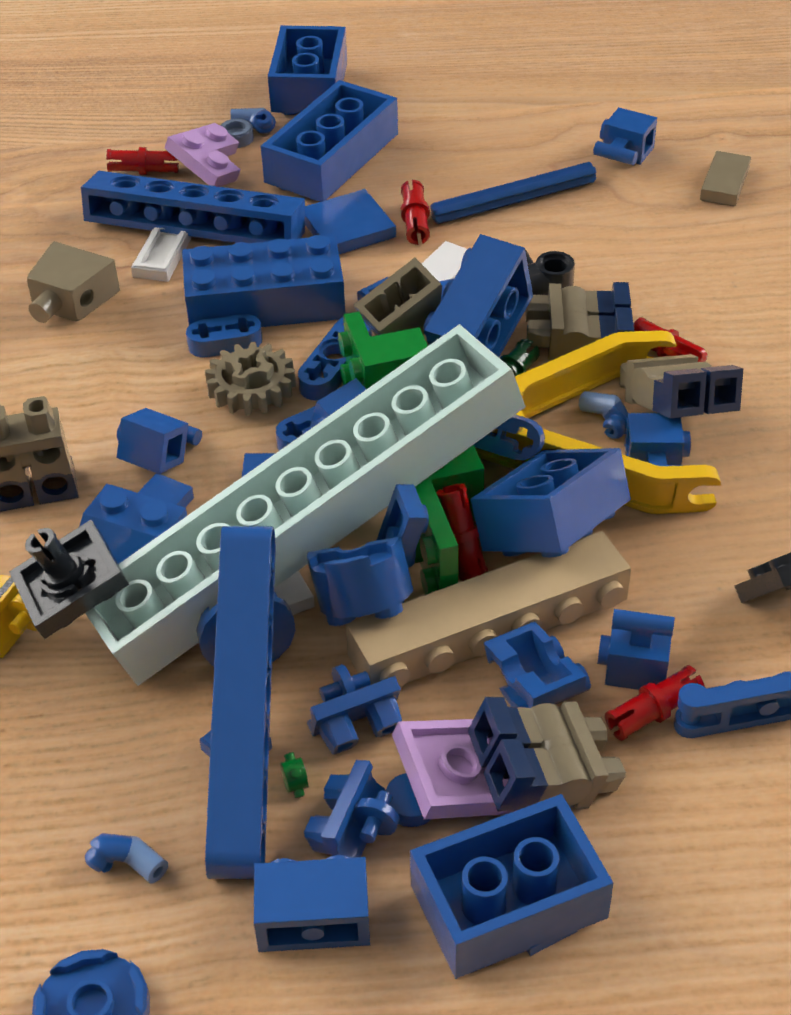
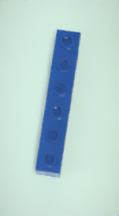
(192, 208)

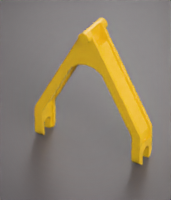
(650, 486)

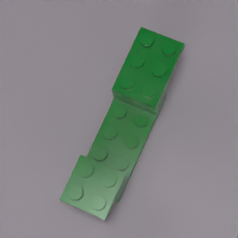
(370, 361)

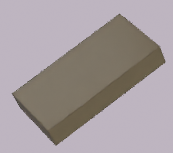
(725, 178)

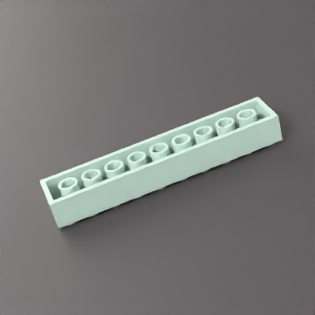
(311, 492)

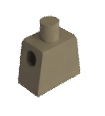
(70, 283)
(401, 300)

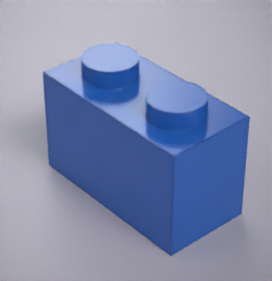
(311, 904)

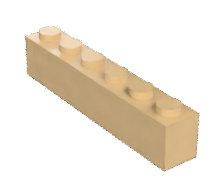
(458, 619)

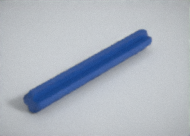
(512, 192)

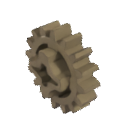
(250, 378)

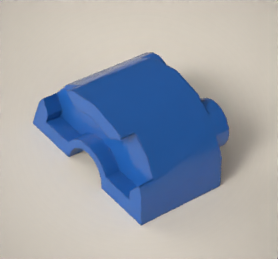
(361, 580)
(535, 667)

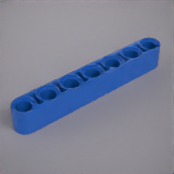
(241, 703)

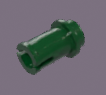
(519, 359)

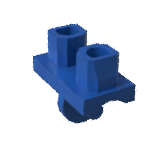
(349, 701)
(358, 813)

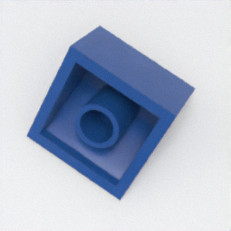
(130, 519)

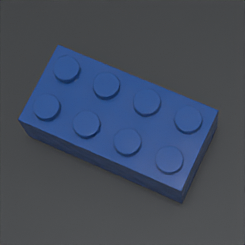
(329, 140)
(270, 279)

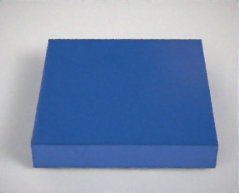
(352, 218)

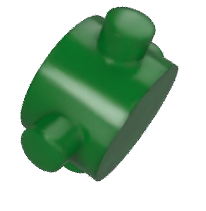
(294, 775)

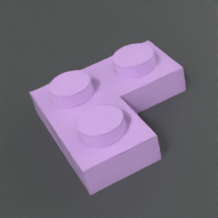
(206, 153)

